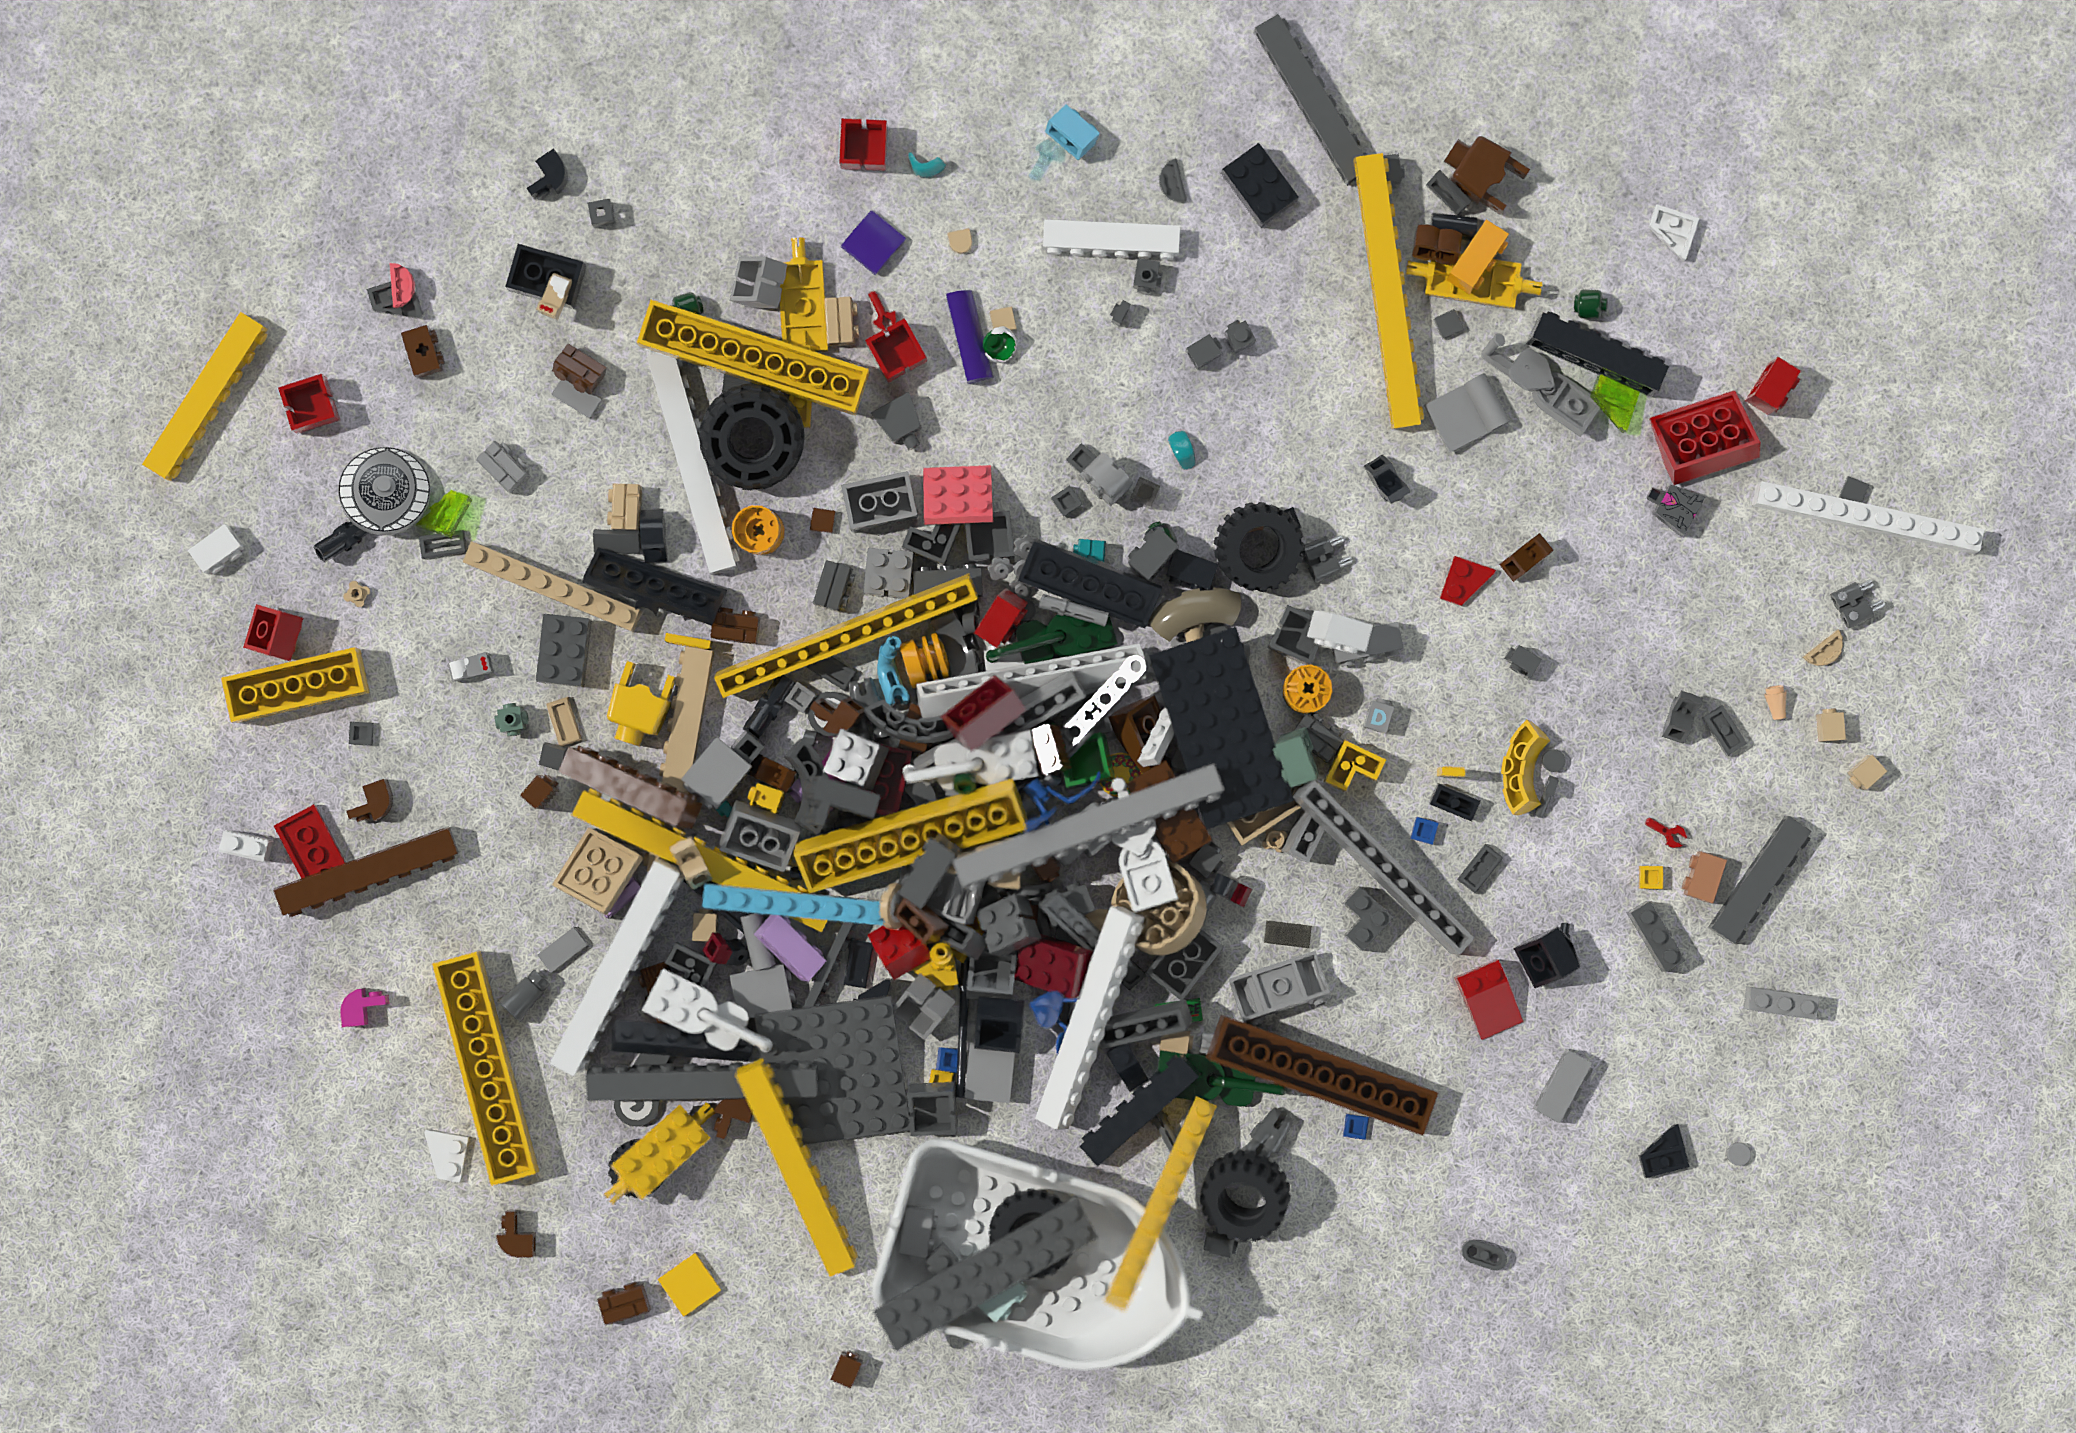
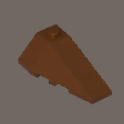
(1133, 727)

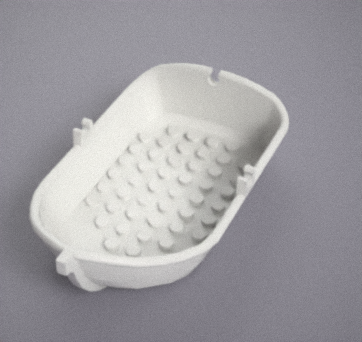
(1063, 1313)

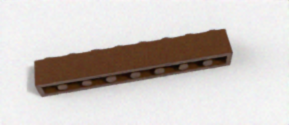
(366, 870)

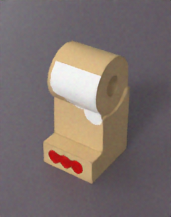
(554, 296)

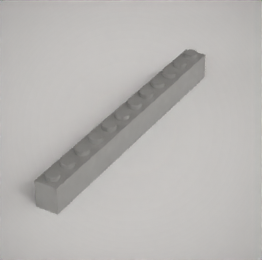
(1087, 827)

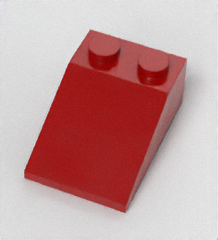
(1489, 998)

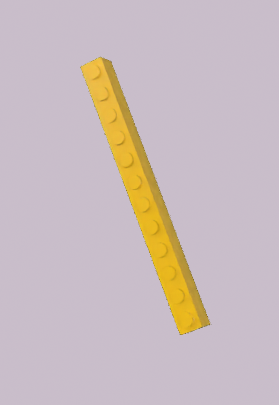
(1387, 290)
(846, 635)
(657, 839)

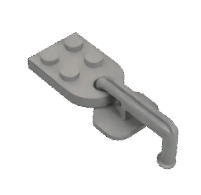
(1550, 390)

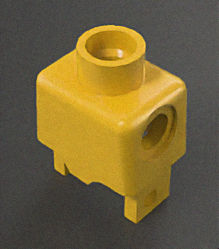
(637, 708)

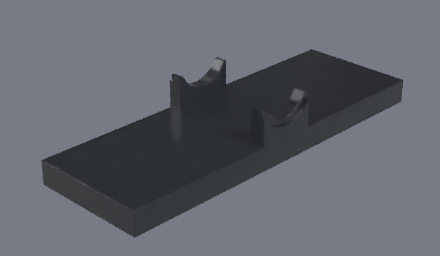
(1090, 583)
(654, 586)

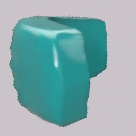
(926, 169)
(1182, 449)

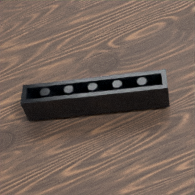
(671, 1041)
(1141, 1109)

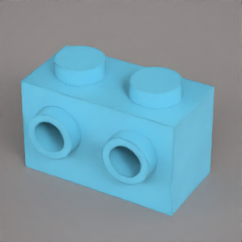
(1072, 132)

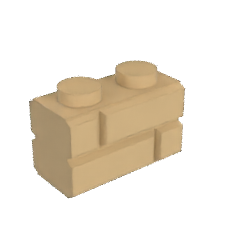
(840, 321)
(626, 506)

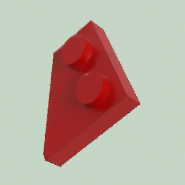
(1464, 580)

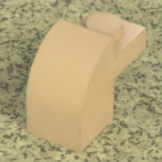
(691, 863)

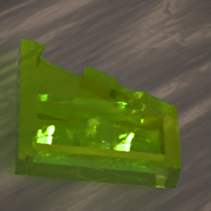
(1615, 401)
(446, 514)

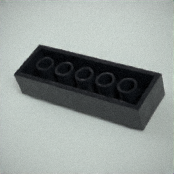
(1598, 354)

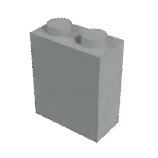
(716, 774)
(763, 990)
(989, 1075)

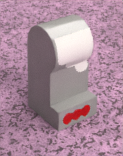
(471, 667)

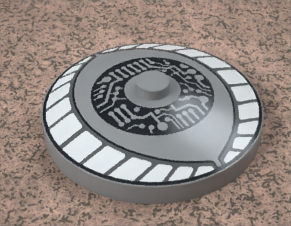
(384, 491)

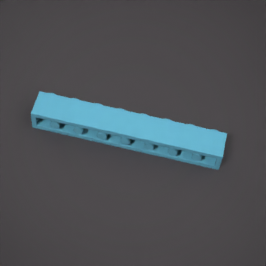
(792, 904)

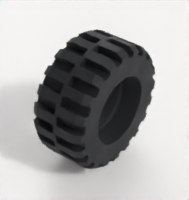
(1285, 559)
(1017, 1205)
(1237, 1220)

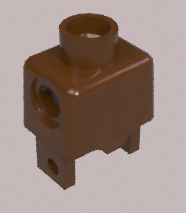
(1480, 168)

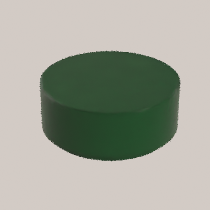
(964, 783)

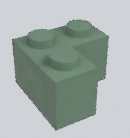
(1296, 757)

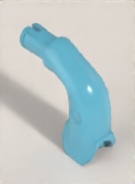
(888, 673)

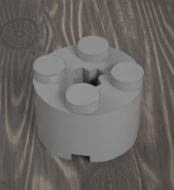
(1106, 479)

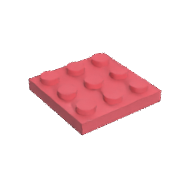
(957, 494)

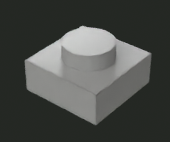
(800, 697)

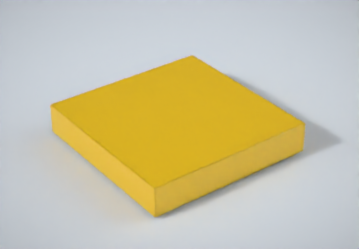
(689, 1284)

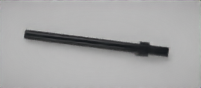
(962, 1030)

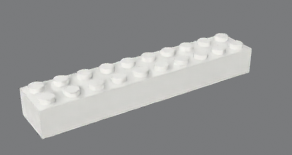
(616, 967)

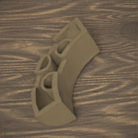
(1195, 608)

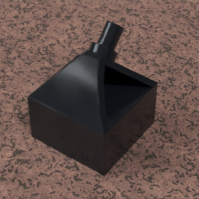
(1548, 956)

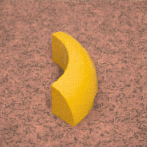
(1519, 768)

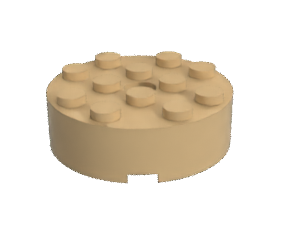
(1175, 922)

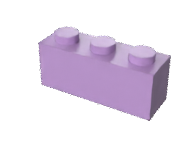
(790, 947)

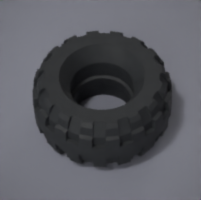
(760, 403)

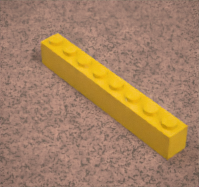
(205, 396)

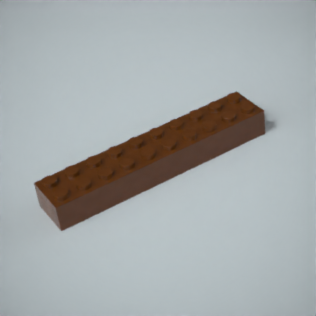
(1321, 1075)

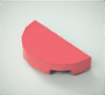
(402, 285)

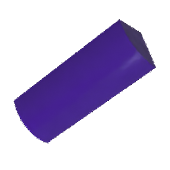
(969, 335)

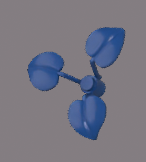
(1039, 795)
(1047, 1010)

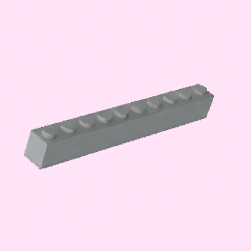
(1383, 867)

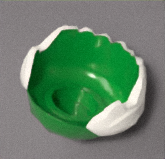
(999, 344)

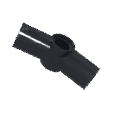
(341, 539)
(769, 706)

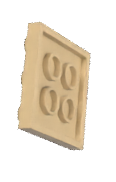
(597, 871)

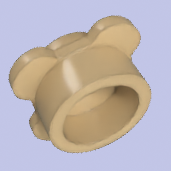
(350, 595)
(1270, 834)

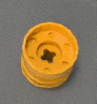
(745, 534)
(924, 660)
(1307, 702)

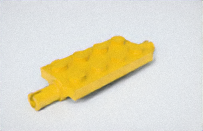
(1497, 289)
(803, 301)
(659, 1152)

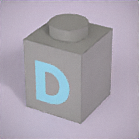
(1379, 715)

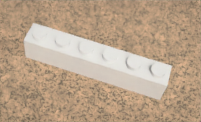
(1111, 238)

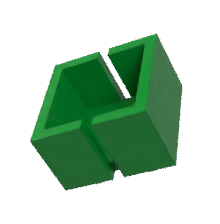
(1088, 760)

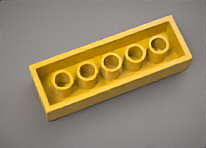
(295, 685)

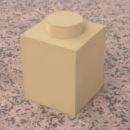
(1830, 725)
(1866, 772)
(704, 924)
(1177, 1042)

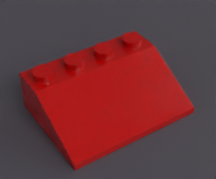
(1705, 437)

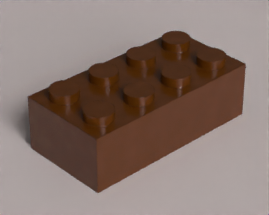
(1176, 834)

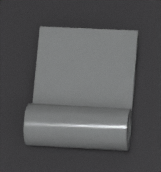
(1467, 413)
(760, 955)

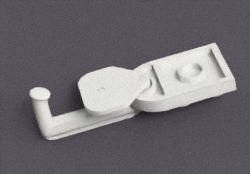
(1002, 755)
(1147, 876)
(679, 1003)

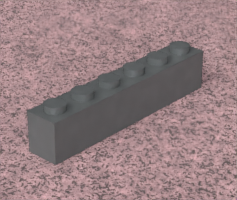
(1760, 879)

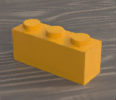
(1478, 257)

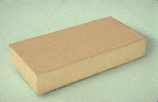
(563, 721)

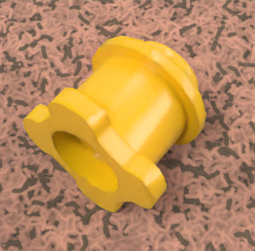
(944, 961)

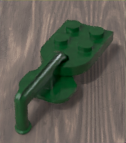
(1040, 642)
(1231, 1085)

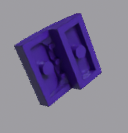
(873, 242)

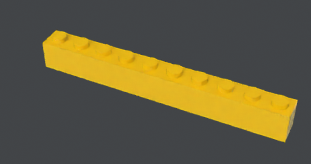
(796, 1166)
(1160, 1204)

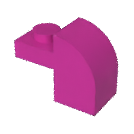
(355, 1004)

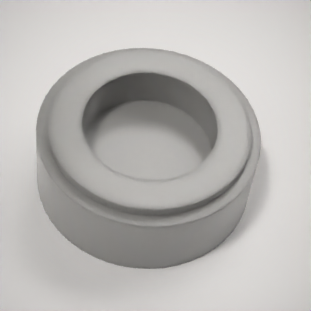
(1738, 1154)

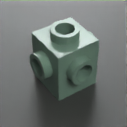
(519, 723)

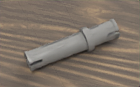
(1075, 610)

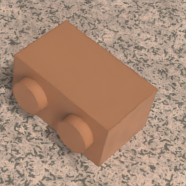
(1704, 877)

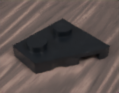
(1664, 1154)

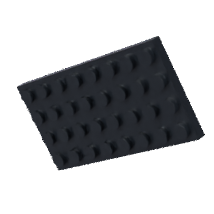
(1221, 724)

